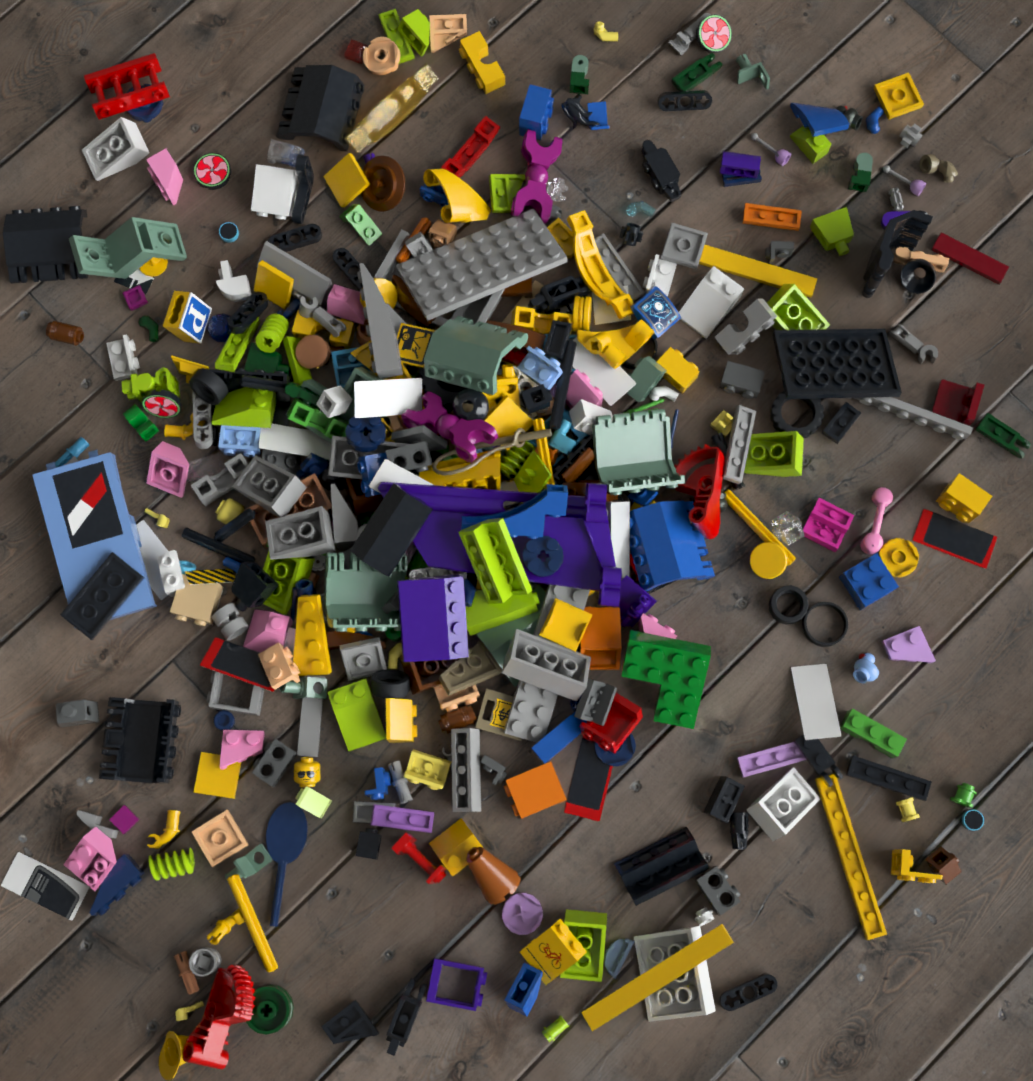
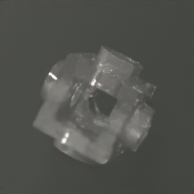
(787, 528)

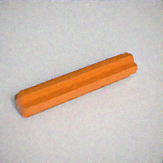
(422, 227)

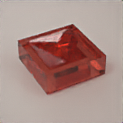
(355, 51)

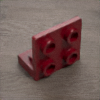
(958, 401)

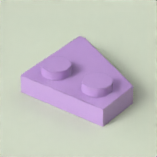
(909, 647)

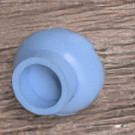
(865, 669)

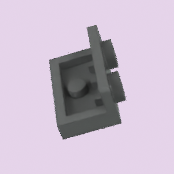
(596, 701)

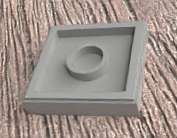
(684, 246)
(363, 658)

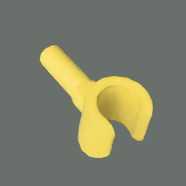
(162, 520)
(181, 1013)

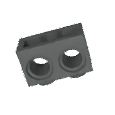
(408, 453)
(279, 766)
(713, 893)

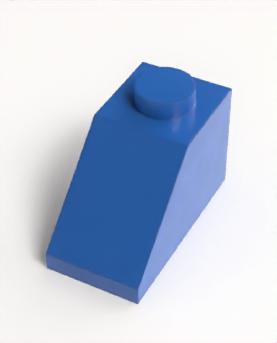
(524, 990)

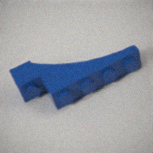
(530, 516)

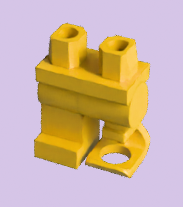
(506, 385)

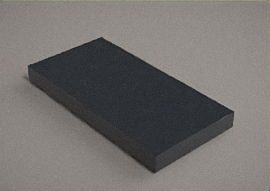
(102, 596)

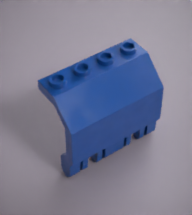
(667, 544)

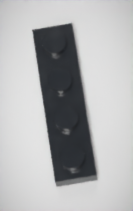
(888, 778)

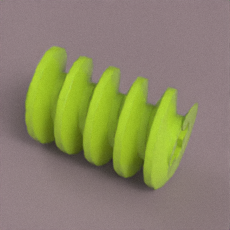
(272, 333)
(514, 458)
(172, 865)

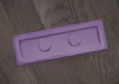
(402, 818)

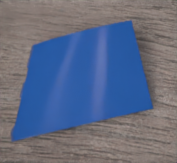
(820, 119)

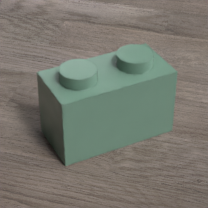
(646, 376)

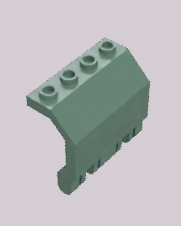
(470, 353)
(357, 594)

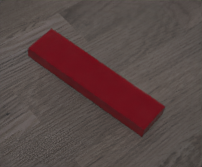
(970, 258)

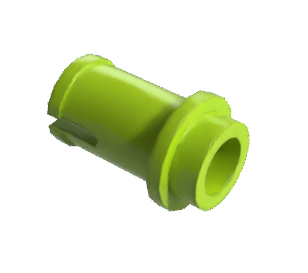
(555, 1029)

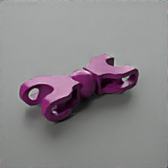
(536, 176)
(460, 432)

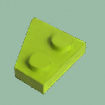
(503, 190)

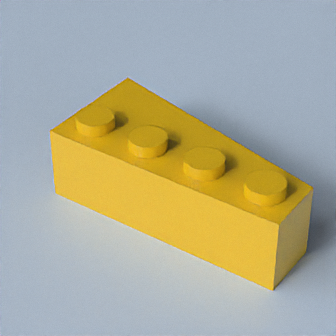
(482, 476)

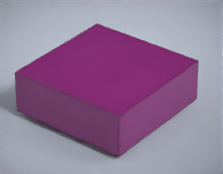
(135, 298)
(124, 819)

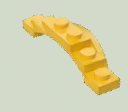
(592, 267)

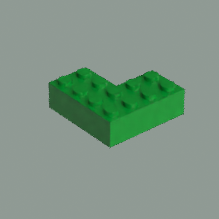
(676, 666)

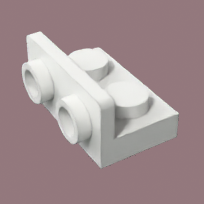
(660, 275)
(122, 358)
(170, 572)

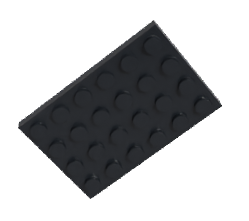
(836, 363)

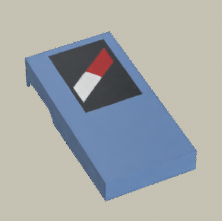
(89, 522)

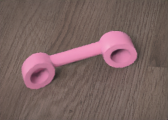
(881, 498)

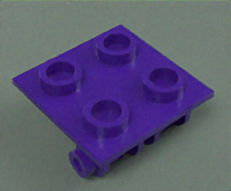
(633, 602)

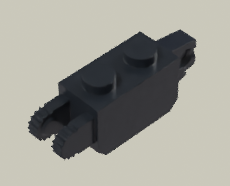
(661, 170)
(558, 294)
(404, 1018)

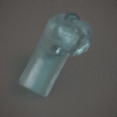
(640, 206)

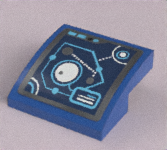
(656, 311)

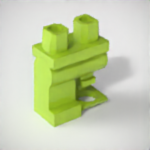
(145, 382)

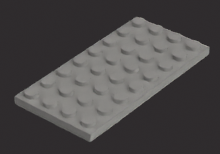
(481, 264)

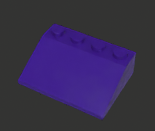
(433, 618)

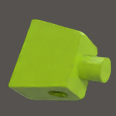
(834, 230)

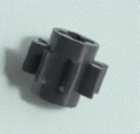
(631, 234)

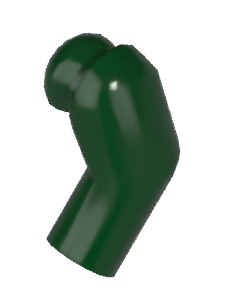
(152, 326)

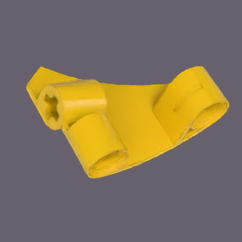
(463, 201)
(618, 344)

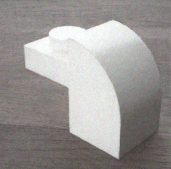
(233, 288)

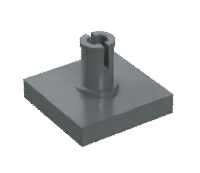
(417, 435)

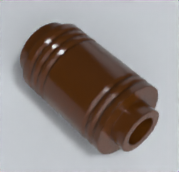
(64, 333)
(457, 718)

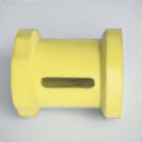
(907, 809)

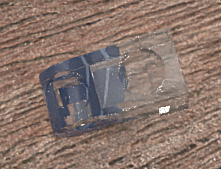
(283, 153)

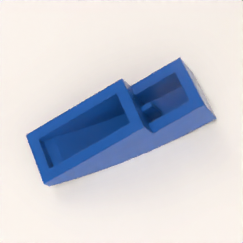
(558, 738)

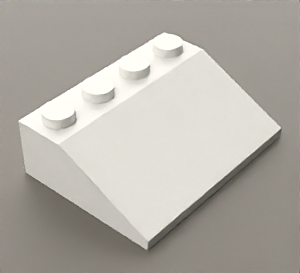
(688, 994)

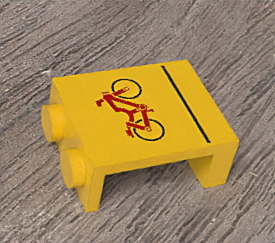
(553, 951)

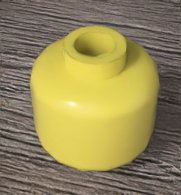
(228, 510)

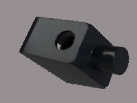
(252, 586)

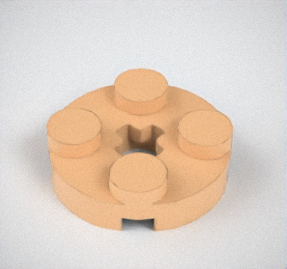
(388, 63)

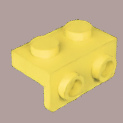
(427, 770)

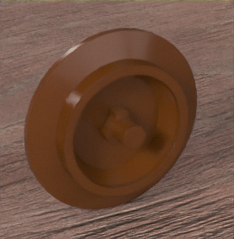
(386, 183)

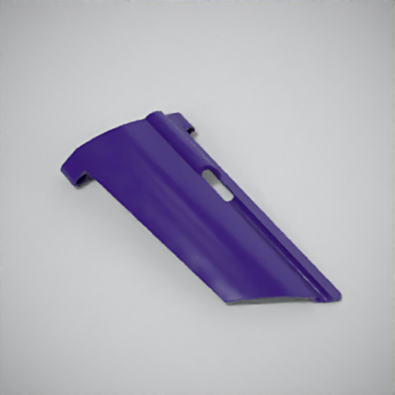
(581, 534)

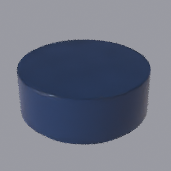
(224, 720)

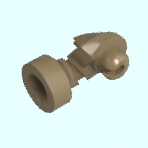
(930, 164)

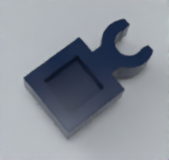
(312, 465)

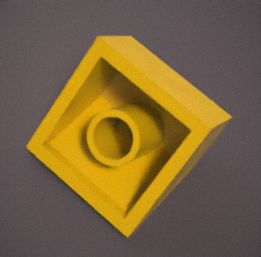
(399, 720)
(454, 845)

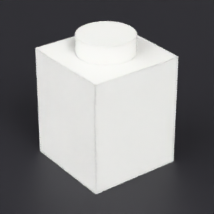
(334, 401)

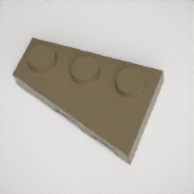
(470, 670)

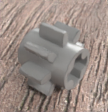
(910, 135)

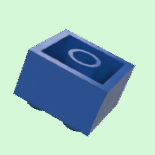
(536, 111)
(868, 581)

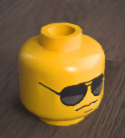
(307, 772)

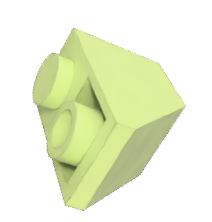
(313, 801)

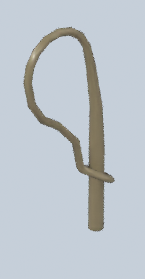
(508, 440)

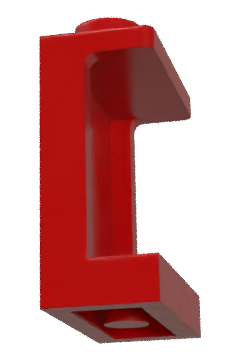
(619, 724)

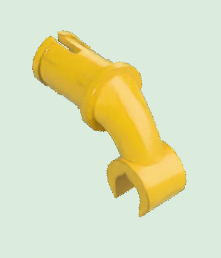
(181, 431)
(170, 831)
(224, 926)

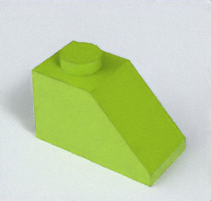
(416, 31)
(811, 146)

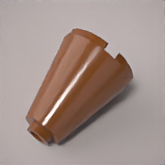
(492, 875)

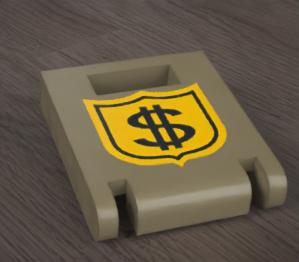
(499, 713)

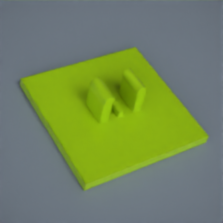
(532, 475)

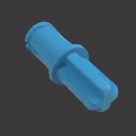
(75, 450)

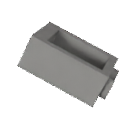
(214, 695)

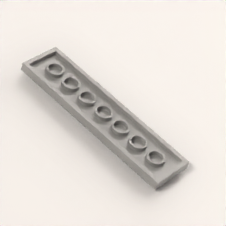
(531, 704)

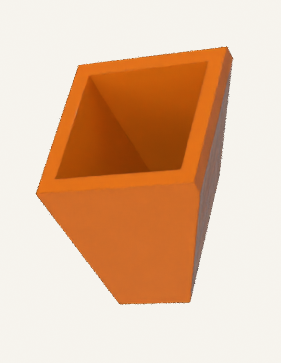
(602, 638)

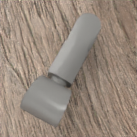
(683, 40)
(321, 316)
(914, 344)

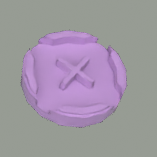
(522, 913)

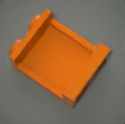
(534, 790)

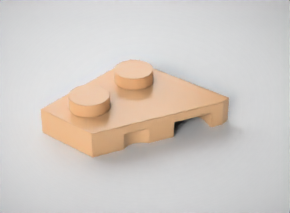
(446, 30)

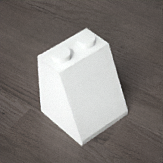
(274, 191)

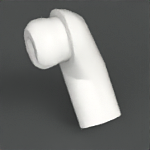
(661, 391)

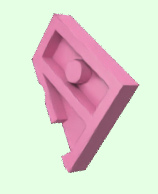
(240, 745)

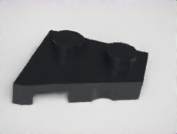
(350, 1024)

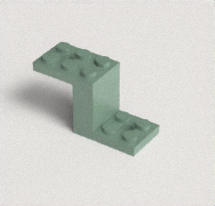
(127, 248)

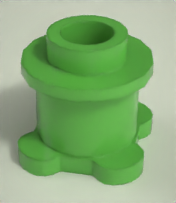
(964, 795)

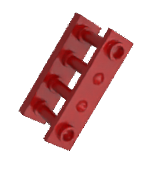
(121, 74)
(406, 845)

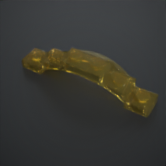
(392, 109)

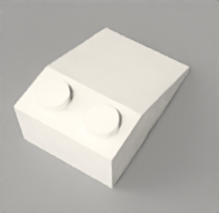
(115, 149)
(710, 302)
(783, 804)

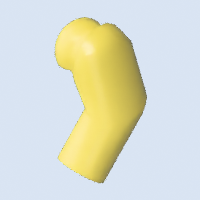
(602, 33)

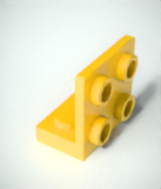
(901, 864)

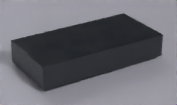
(557, 340)

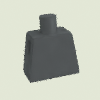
(75, 713)

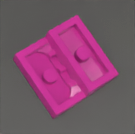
(827, 524)

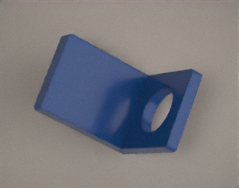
(599, 115)
(643, 497)

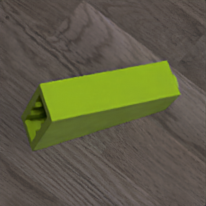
(485, 616)

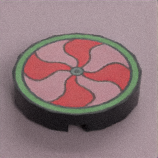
(714, 33)
(212, 171)
(161, 404)

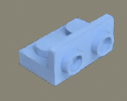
(540, 368)
(239, 440)

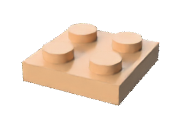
(220, 838)

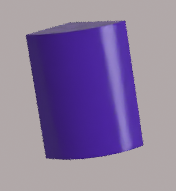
(740, 164)

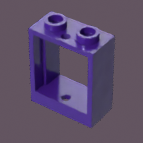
(435, 978)

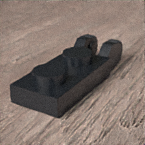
(818, 758)

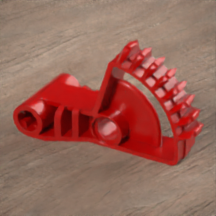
(706, 508)
(222, 1010)

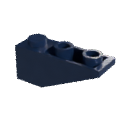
(122, 876)

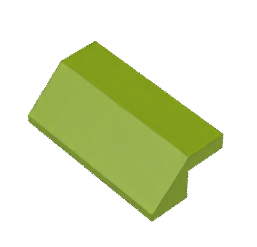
(495, 560)

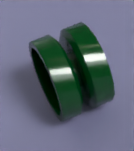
(282, 1006)

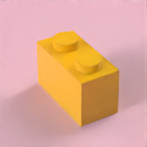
(679, 371)

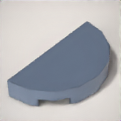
(616, 955)

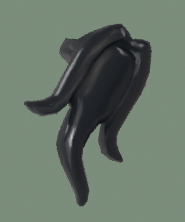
(575, 112)

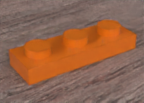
(771, 216)

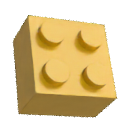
(963, 499)

